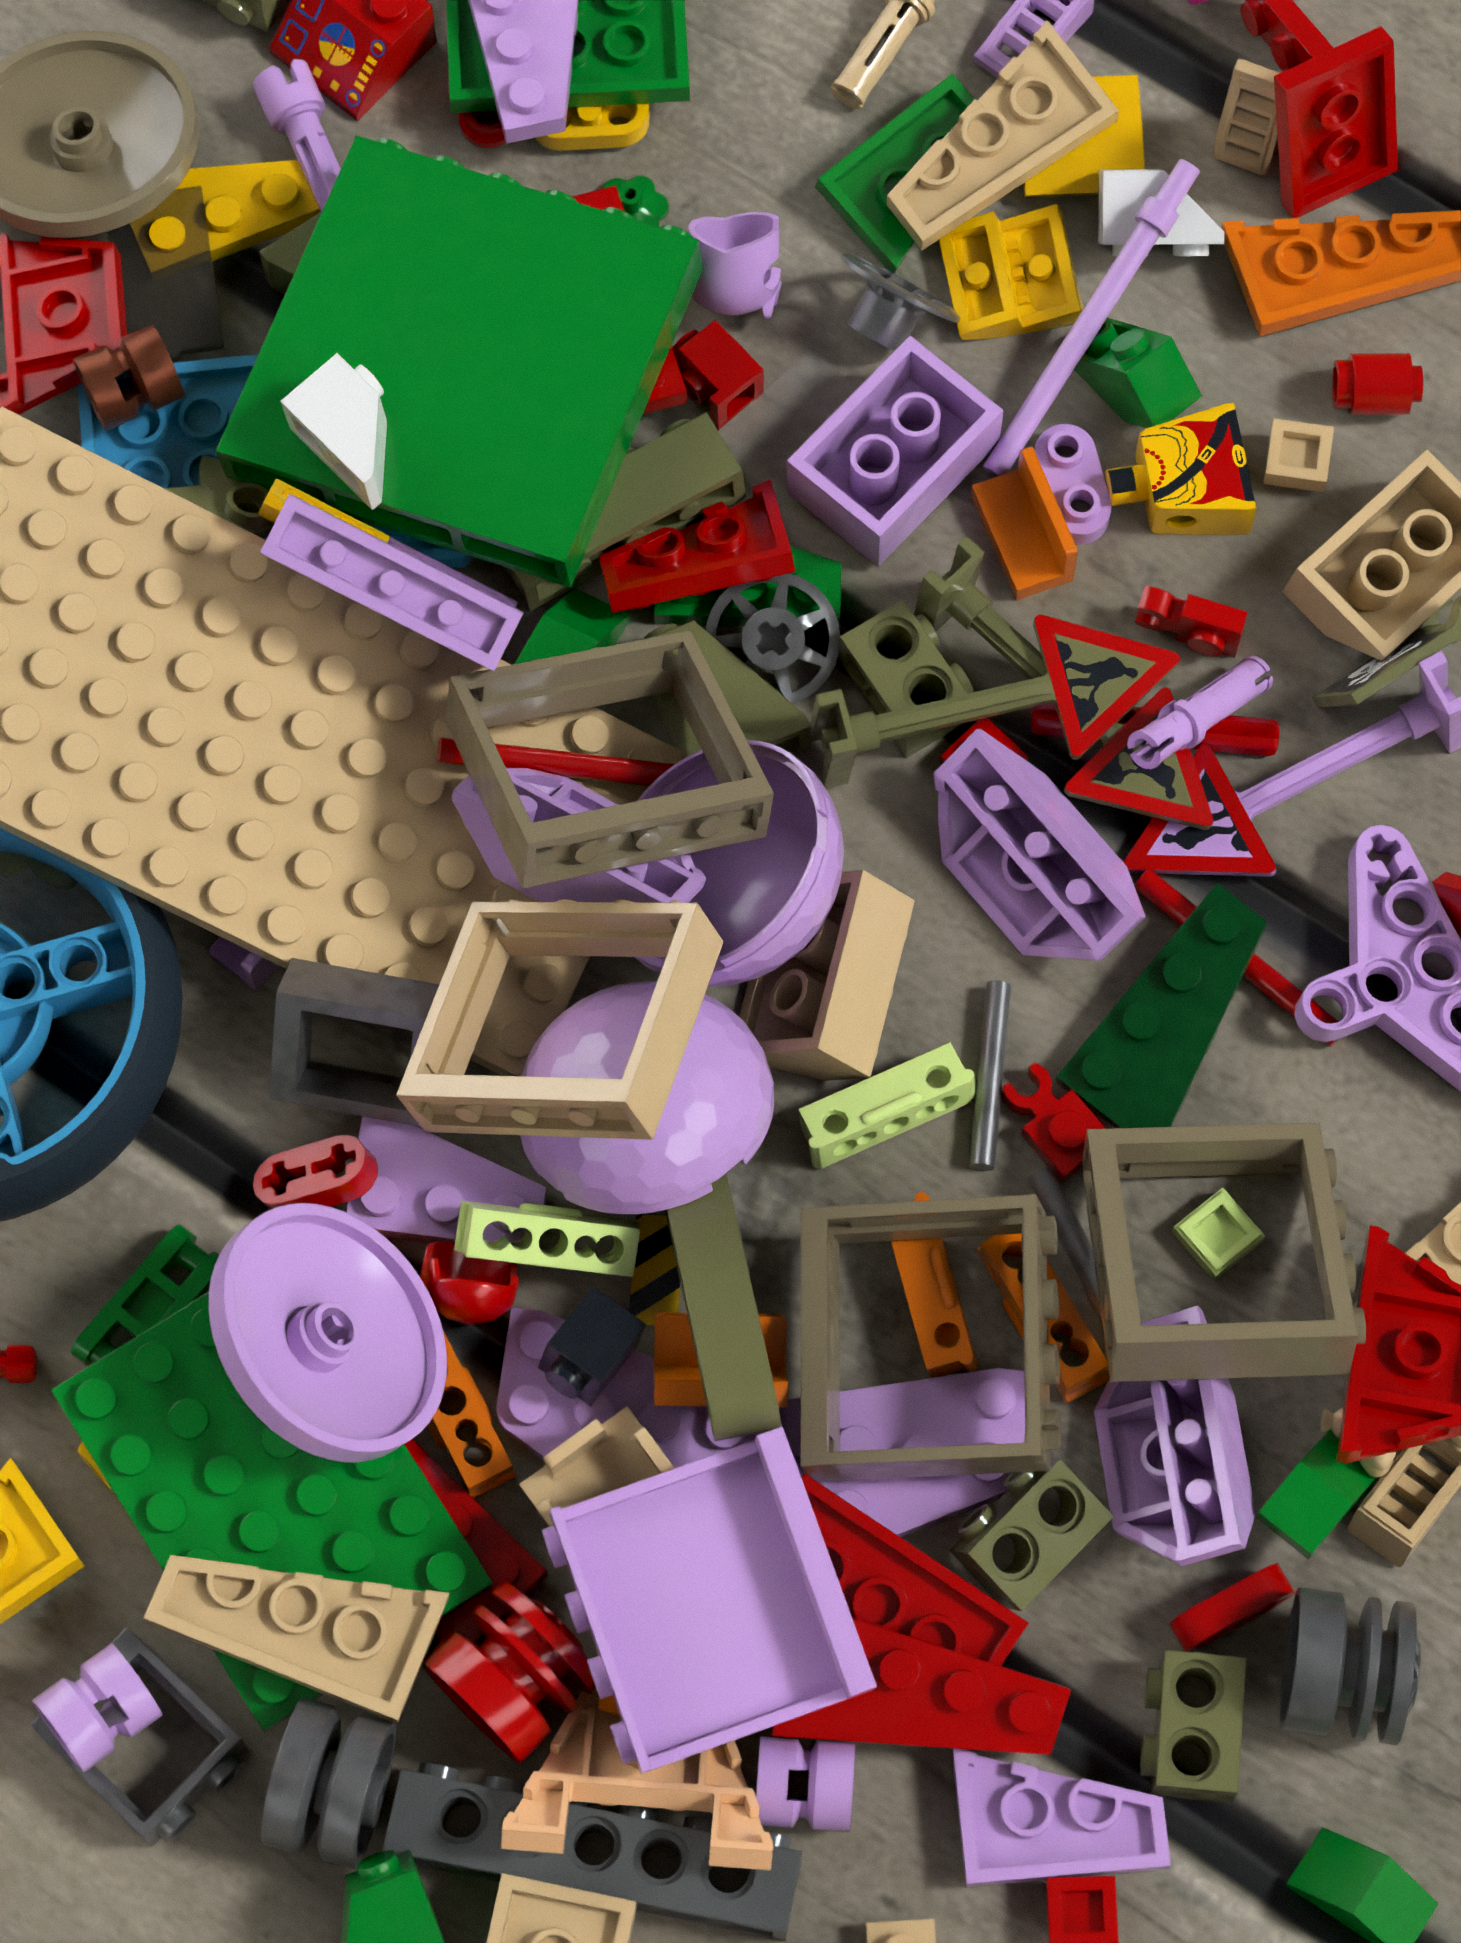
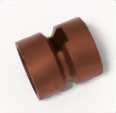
(148, 367)

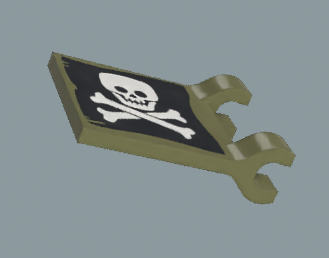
(1377, 674)

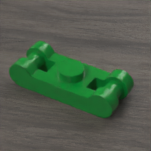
(149, 1294)

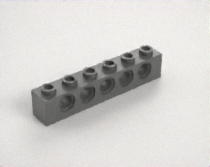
(427, 1796)

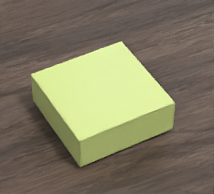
(1218, 1234)

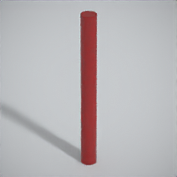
(566, 763)
(1258, 971)

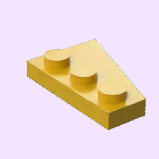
(243, 205)
(31, 1545)

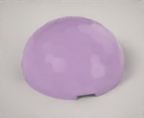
(767, 891)
(709, 1122)

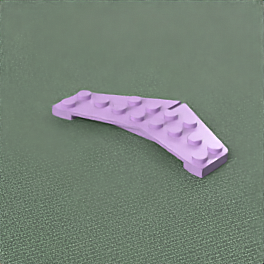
(910, 1414)

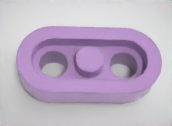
(1076, 479)

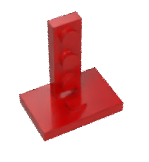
(1329, 106)

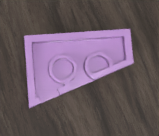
(528, 61)
(427, 1179)

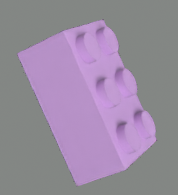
(894, 451)

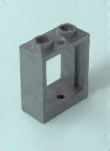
(348, 994)
(213, 1772)

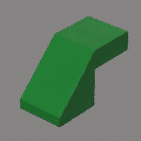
(574, 626)
(1315, 1497)

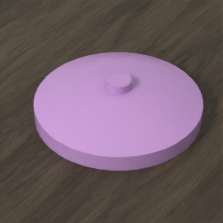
(327, 1332)

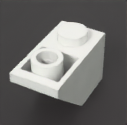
(1121, 199)

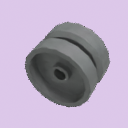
(328, 1783)

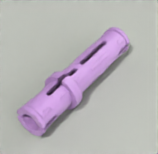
(1186, 721)

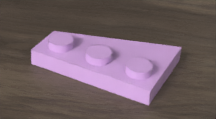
(1047, 1825)

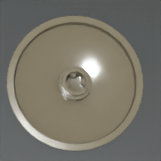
(91, 133)

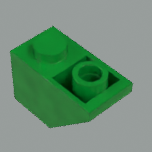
(1138, 373)

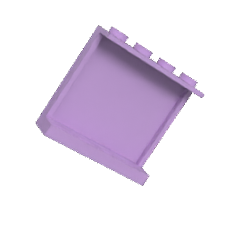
(394, 581)
(708, 1602)

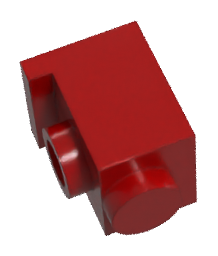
(718, 372)

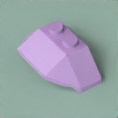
(556, 796)
(1031, 855)
(1176, 1462)

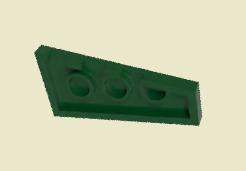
(1156, 1036)

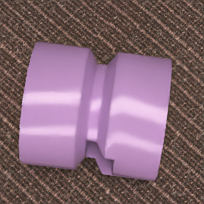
(75, 1721)
(829, 1784)

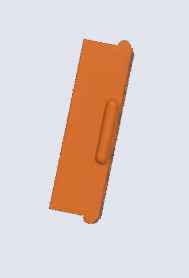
(935, 1304)
(1073, 1380)
(477, 1415)

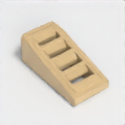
(1248, 120)
(1392, 1527)

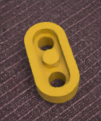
(592, 128)

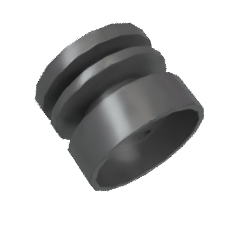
(1349, 1666)

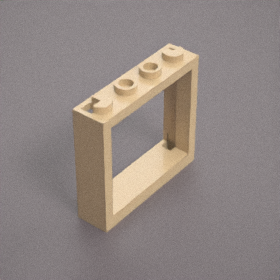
(622, 1108)

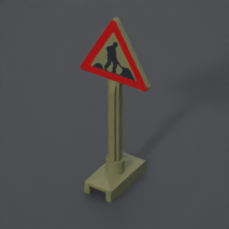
(1088, 678)
(1111, 775)

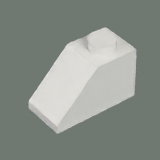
(343, 424)

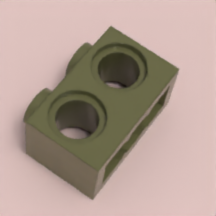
(894, 682)
(1040, 1546)
(1211, 1728)

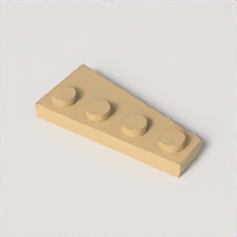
(1016, 129)
(317, 1631)

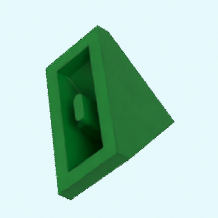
(1362, 1889)

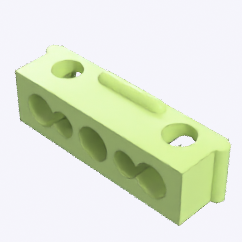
(886, 1105)
(538, 1219)

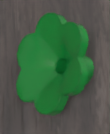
(640, 199)

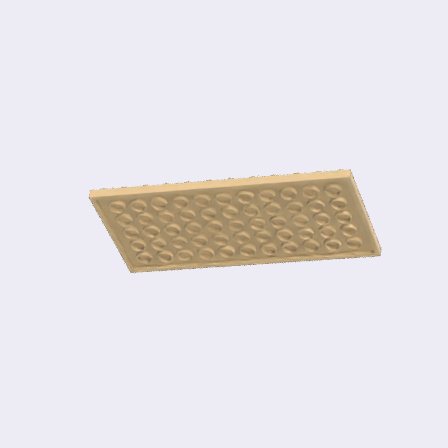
(247, 737)

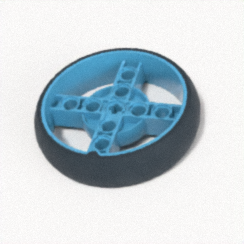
(134, 960)

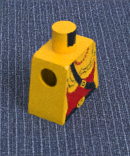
(1190, 476)

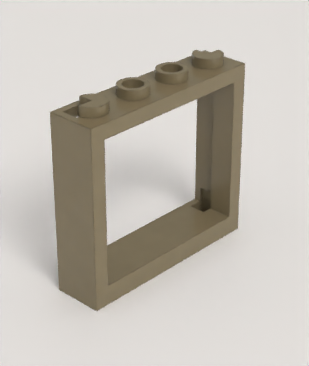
(623, 833)
(820, 1348)
(1218, 1348)

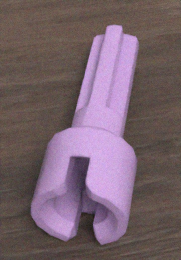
(296, 111)

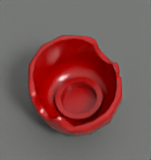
(468, 1287)

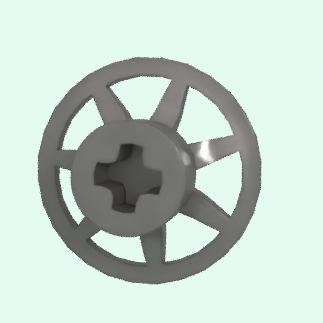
(891, 304)
(776, 637)

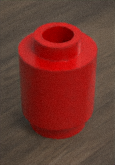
(1377, 384)

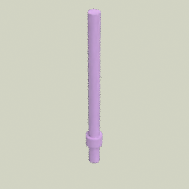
(1154, 221)

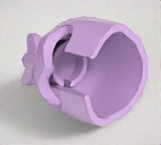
(737, 263)

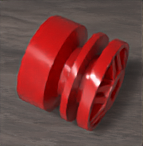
(511, 1671)

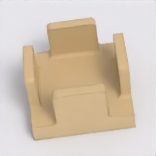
(595, 1463)
(557, 1914)

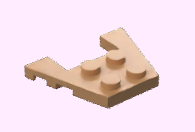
(589, 1769)

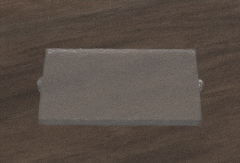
(783, 420)

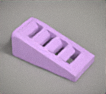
(1068, 18)

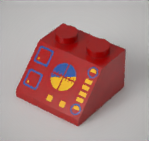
(355, 45)

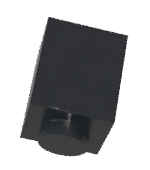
(590, 1347)

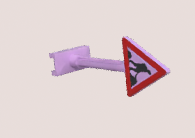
(1233, 842)

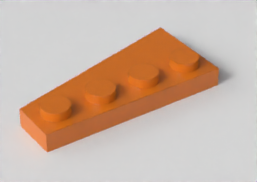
(1331, 268)

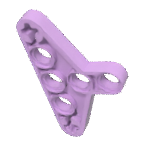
(1391, 948)

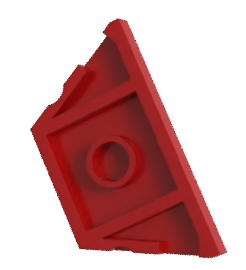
(1409, 1370)

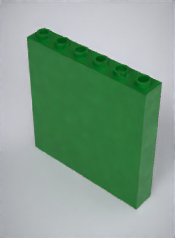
(504, 345)

